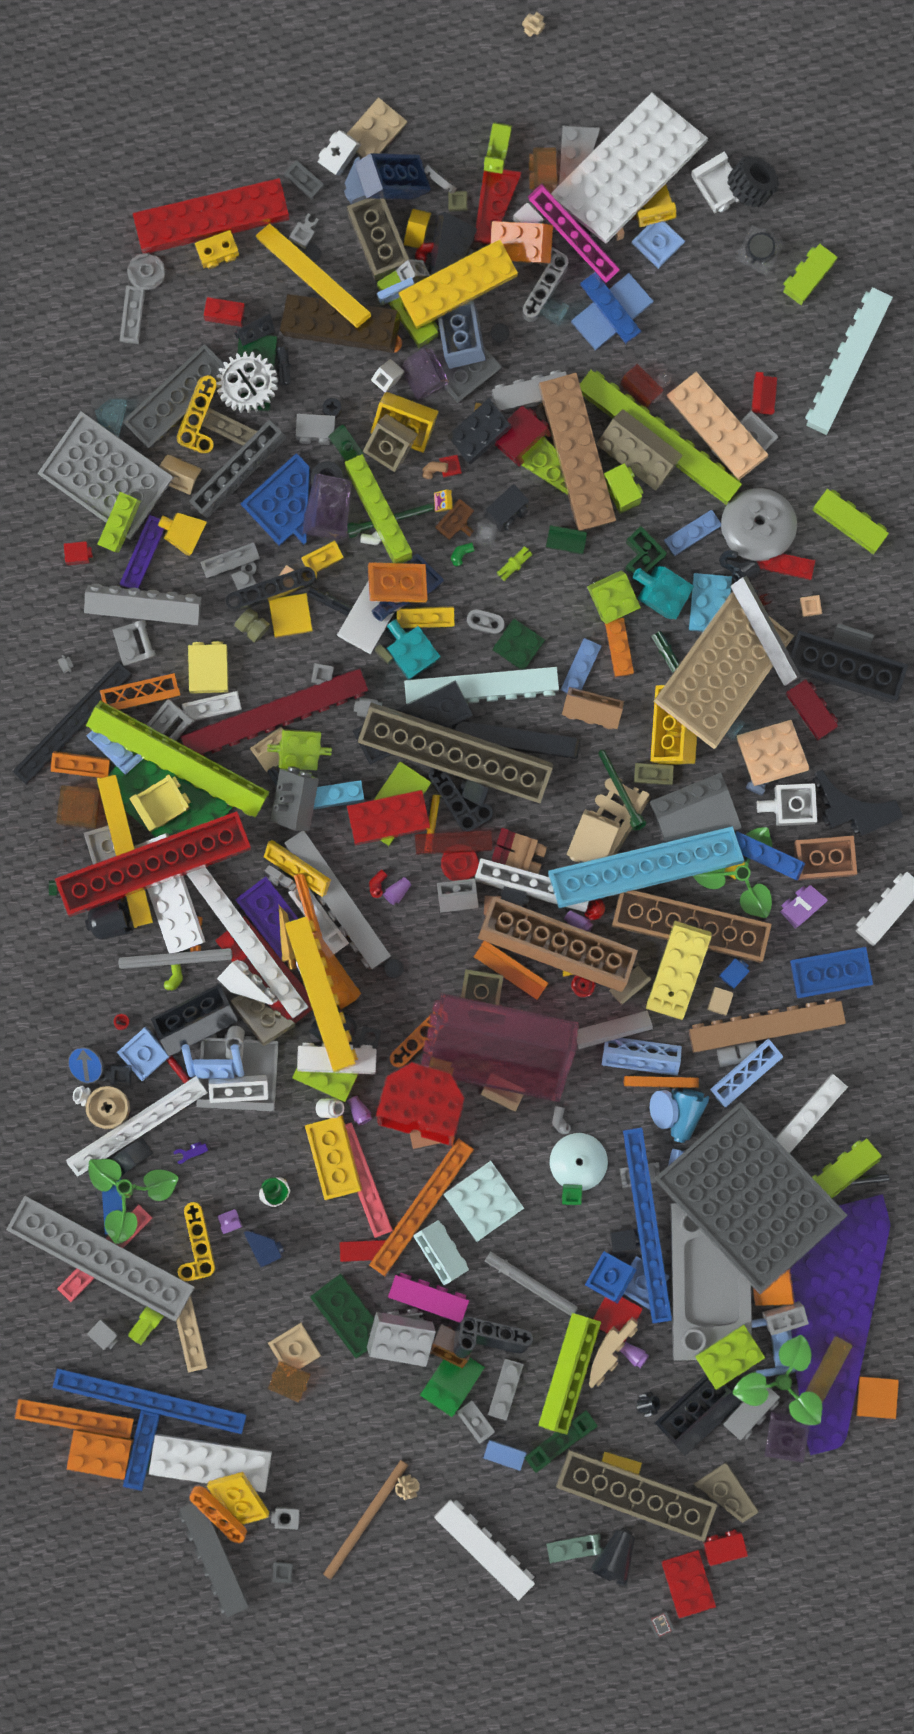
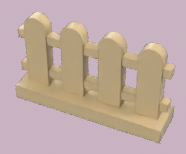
(621, 813)

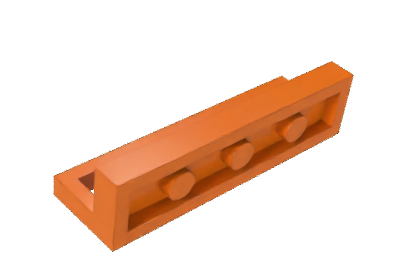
(144, 699)
(511, 970)

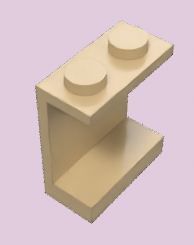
(592, 837)

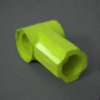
(148, 1321)

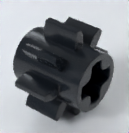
(648, 1404)

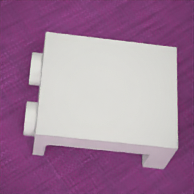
(713, 184)

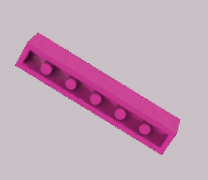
(573, 233)

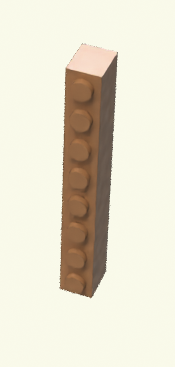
(766, 1026)

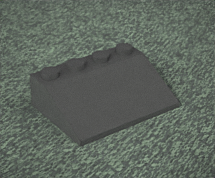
(695, 809)

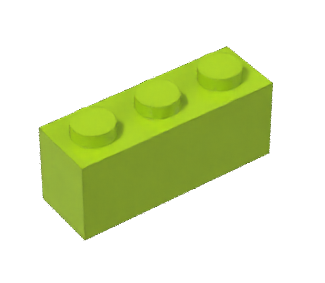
(809, 273)
(119, 522)

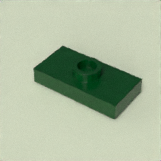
(345, 443)

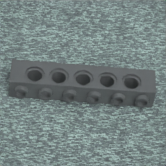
(237, 469)

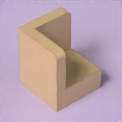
(720, 1001)

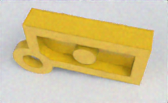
(322, 558)

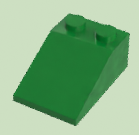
(451, 1385)

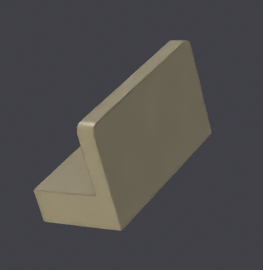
(636, 981)

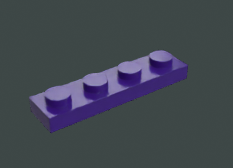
(142, 554)

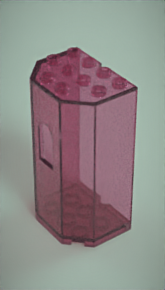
(500, 1046)

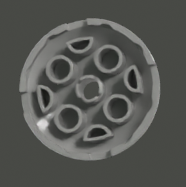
(754, 540)

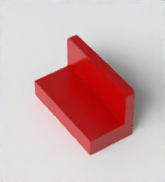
(764, 394)

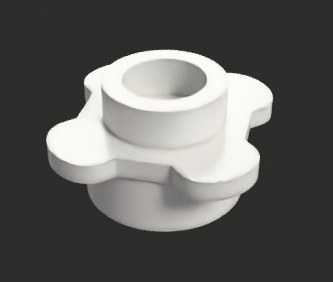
(81, 1095)

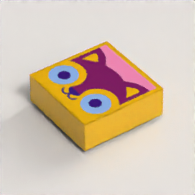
(443, 500)

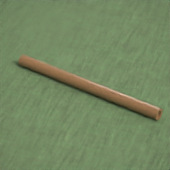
(365, 1519)

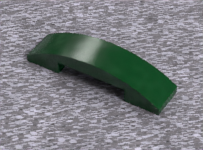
(559, 1442)

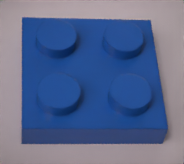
(610, 1277)

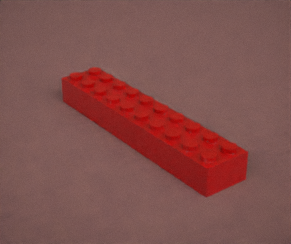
(152, 864)

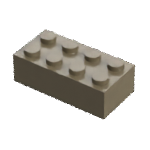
(377, 236)
(640, 449)

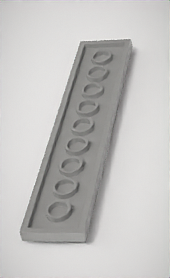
(100, 1258)

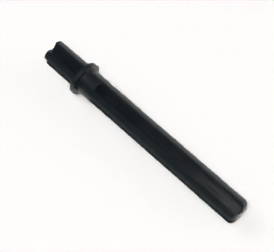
(332, 602)

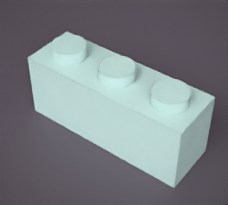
(441, 1252)

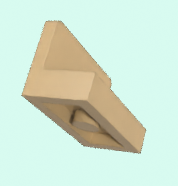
(183, 473)
(268, 759)
(507, 1099)

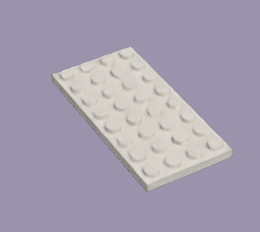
(629, 167)

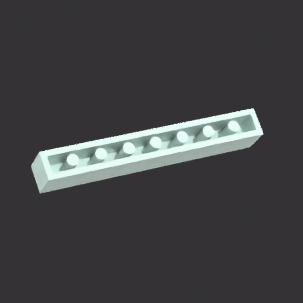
(849, 361)
(491, 685)

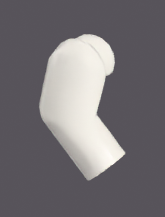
(373, 539)

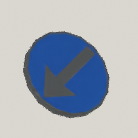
(85, 1064)

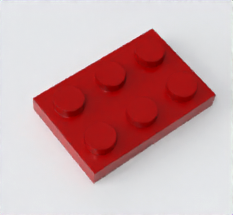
(688, 1584)

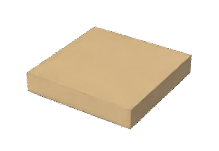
(295, 1347)

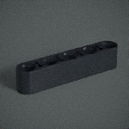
(263, 596)

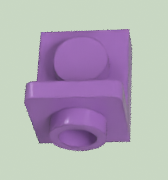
(229, 1221)

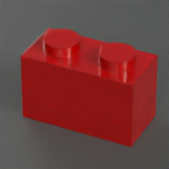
(224, 312)
(725, 1547)

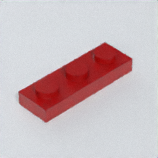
(789, 566)

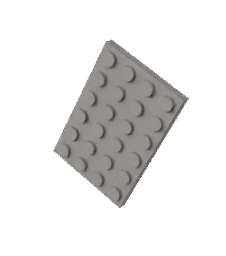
(98, 465)

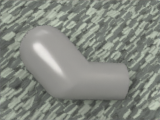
(558, 1121)

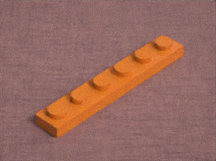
(74, 1418)

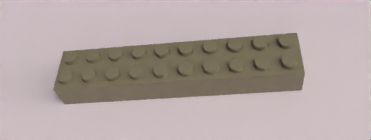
(455, 752)

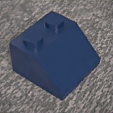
(264, 1248)

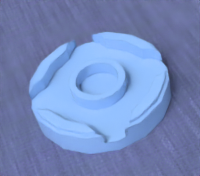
(663, 1109)

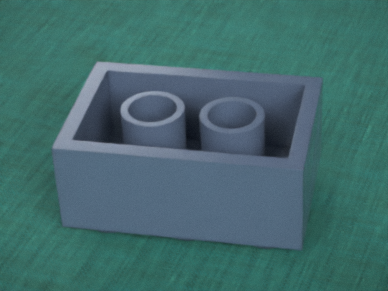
(462, 336)

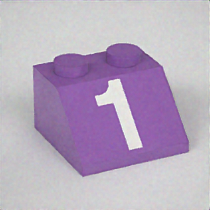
(803, 906)

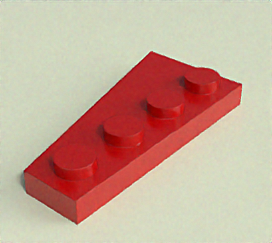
(494, 200)

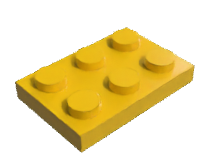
(238, 1497)

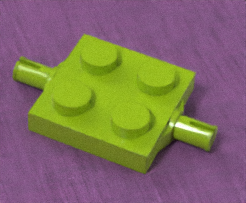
(299, 749)

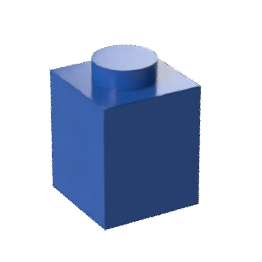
(734, 973)

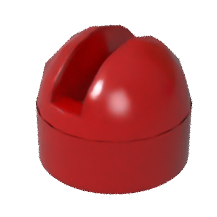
(123, 1019)

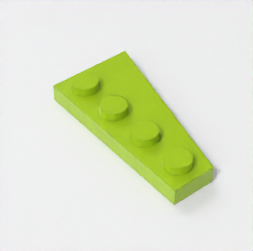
(544, 463)

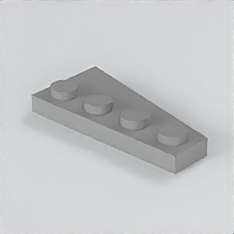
(575, 148)

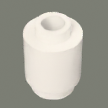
(329, 1108)

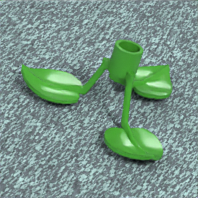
(754, 901)
(104, 1175)
(797, 1355)

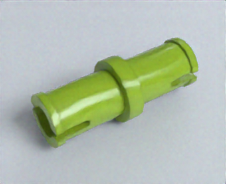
(514, 563)

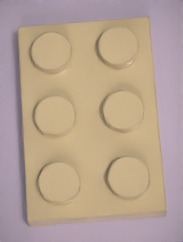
(376, 128)

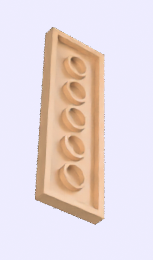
(717, 425)

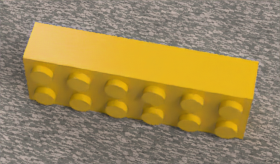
(458, 284)

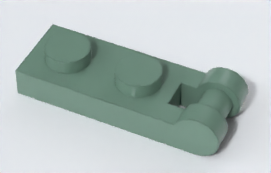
(573, 1548)

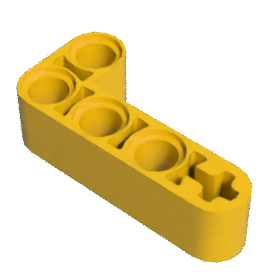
(193, 409)
(195, 1241)

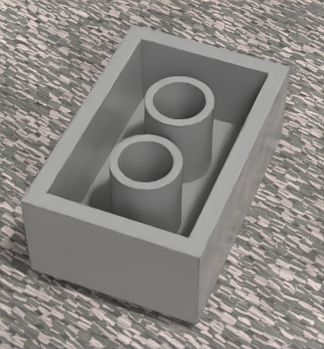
(401, 1339)

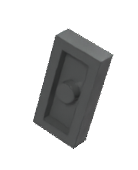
(303, 180)

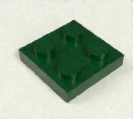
(518, 645)

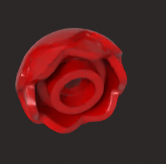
(595, 909)
(582, 991)

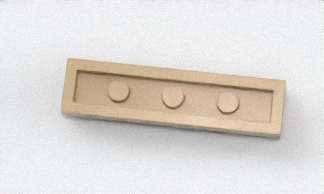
(191, 1338)

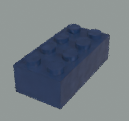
(392, 176)

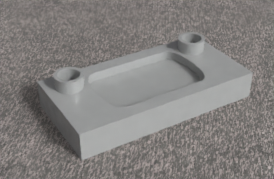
(707, 1290)

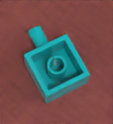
(663, 591)
(411, 650)

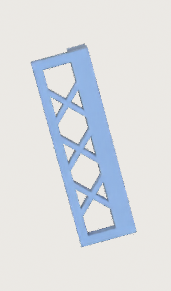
(641, 1059)
(749, 1075)

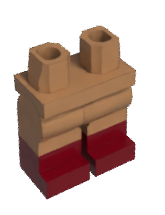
(523, 854)

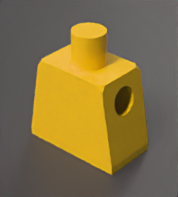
(182, 531)

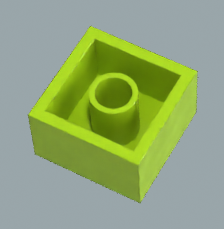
(623, 488)
(613, 597)

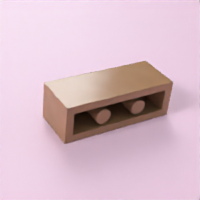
(593, 708)

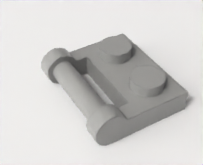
(127, 643)
(167, 716)

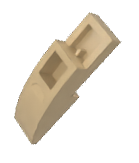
(605, 1356)

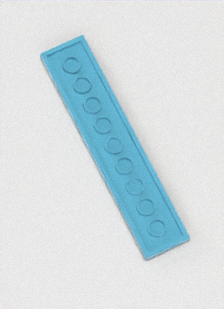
(645, 867)

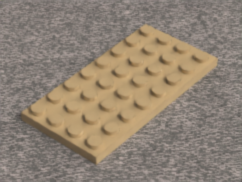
(718, 674)

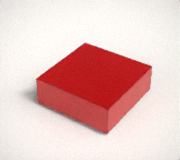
(453, 466)

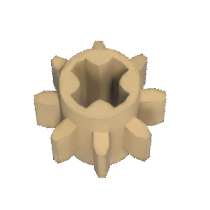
(533, 24)
(407, 1487)

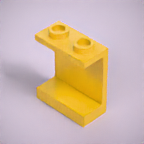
(657, 209)

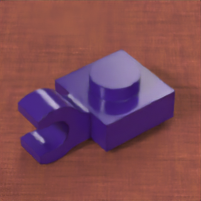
(196, 1149)

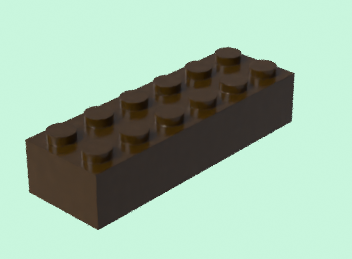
(320, 322)

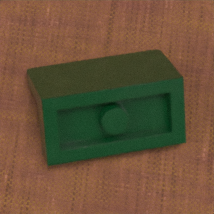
(566, 539)

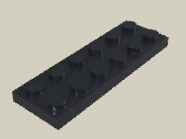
(442, 706)

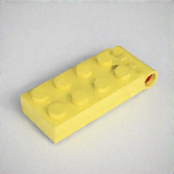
(678, 970)

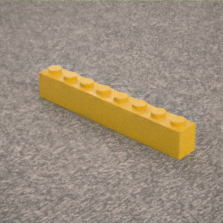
(320, 994)

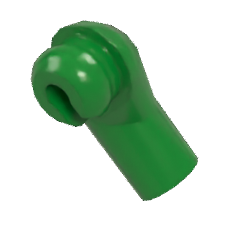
(459, 552)

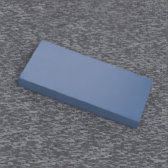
(596, 327)

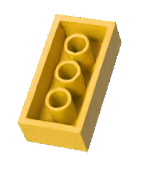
(670, 739)

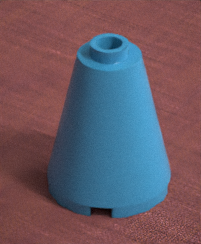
(691, 1107)

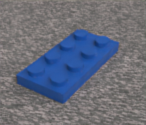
(831, 972)

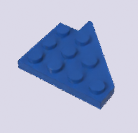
(282, 501)

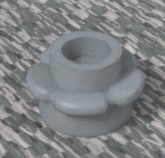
(65, 664)

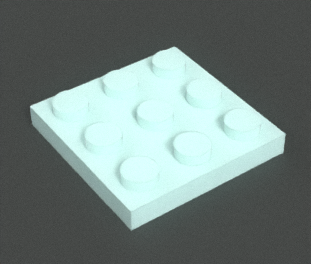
(483, 1201)

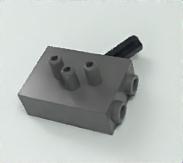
(293, 797)

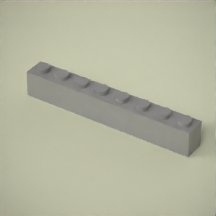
(341, 905)

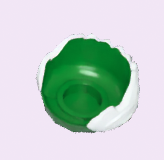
(274, 1191)

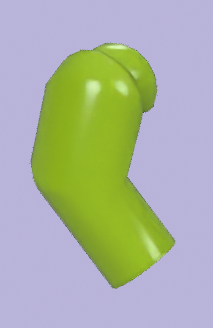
(175, 980)

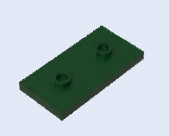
(267, 349)
(345, 1314)

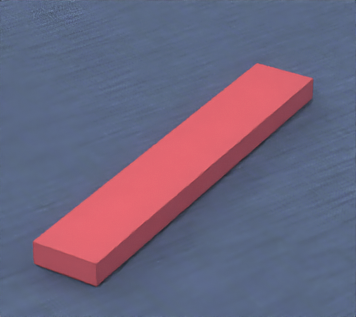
(369, 1195)
(80, 1280)

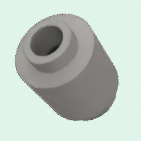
(362, 706)

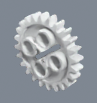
(231, 391)

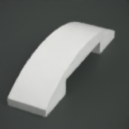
(329, 931)

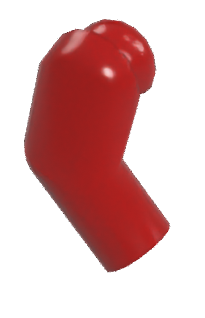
(423, 251)
(375, 884)

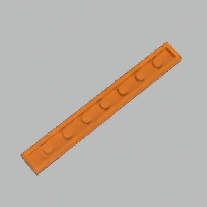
(421, 1207)

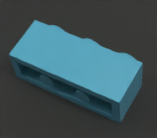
(339, 794)

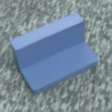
(504, 1454)

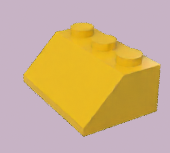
(409, 413)

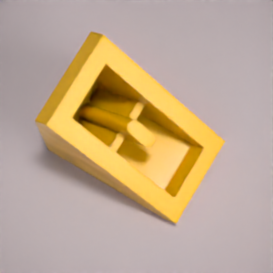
(417, 228)

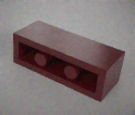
(812, 709)

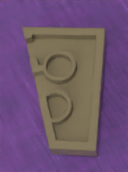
(260, 1019)
(727, 1490)

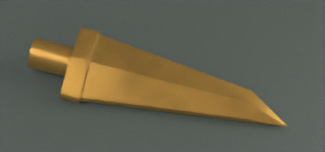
(287, 950)

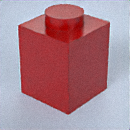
(77, 553)

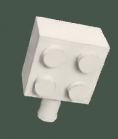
(792, 805)

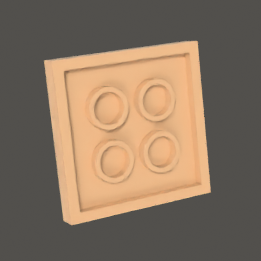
(772, 752)

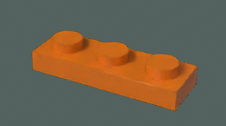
(619, 648)
(80, 764)

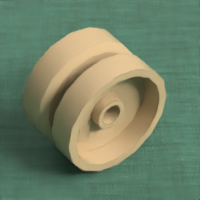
(96, 1107)

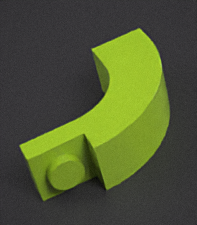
(497, 147)

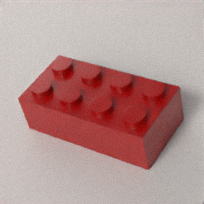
(388, 817)

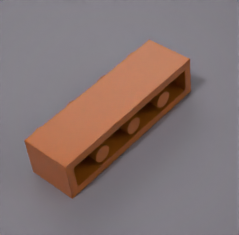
(343, 985)

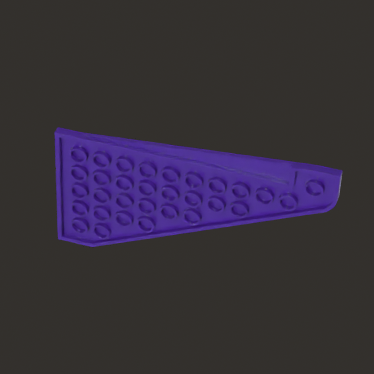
(838, 1292)

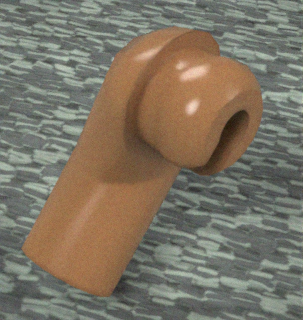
(432, 467)

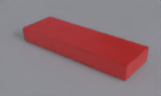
(359, 1250)

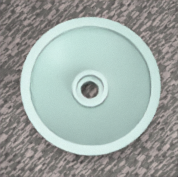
(577, 1146)

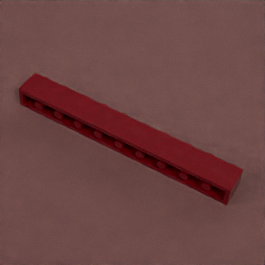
(276, 712)

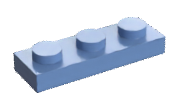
(692, 533)
(581, 665)

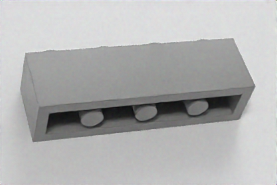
(521, 392)

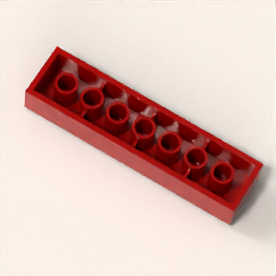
(211, 215)

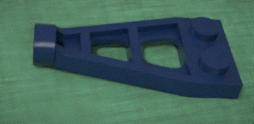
(433, 581)

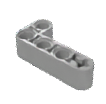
(544, 287)

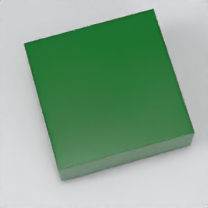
(572, 1194)

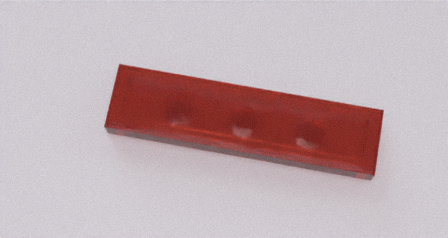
(453, 842)

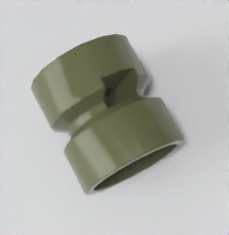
(251, 624)

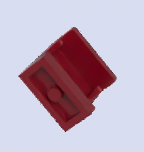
(523, 435)

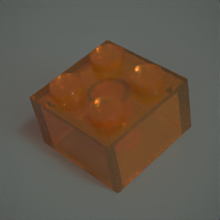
(544, 168)
(78, 807)

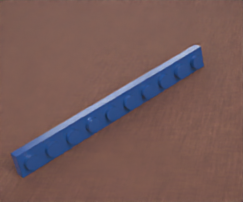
(647, 1225)
(149, 1401)

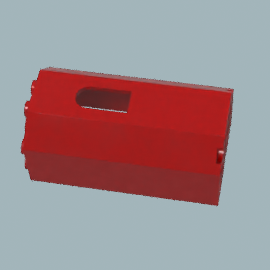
(421, 1101)

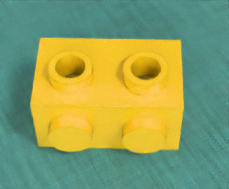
(217, 249)

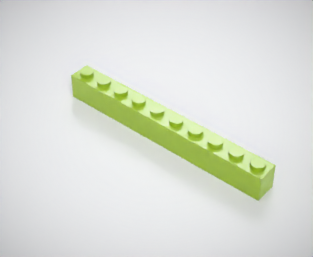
(692, 463)
(177, 758)

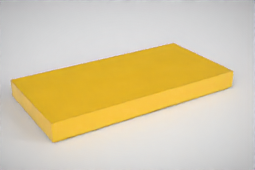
(333, 1157)

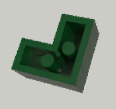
(648, 552)

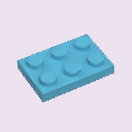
(707, 598)

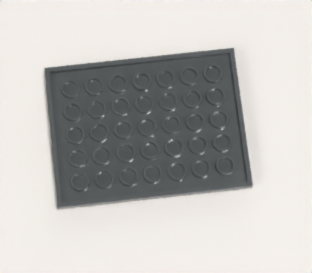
(750, 1198)

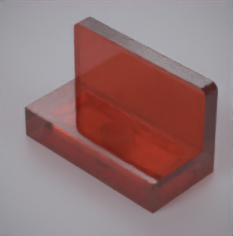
(641, 386)

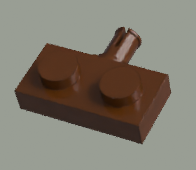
(456, 520)

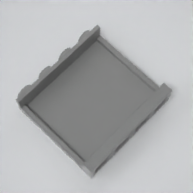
(256, 1061)

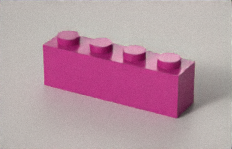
(427, 1298)

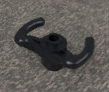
(739, 570)

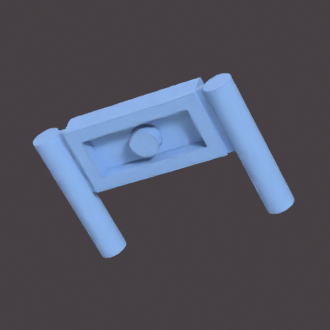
(115, 752)
(214, 1067)
(777, 1341)

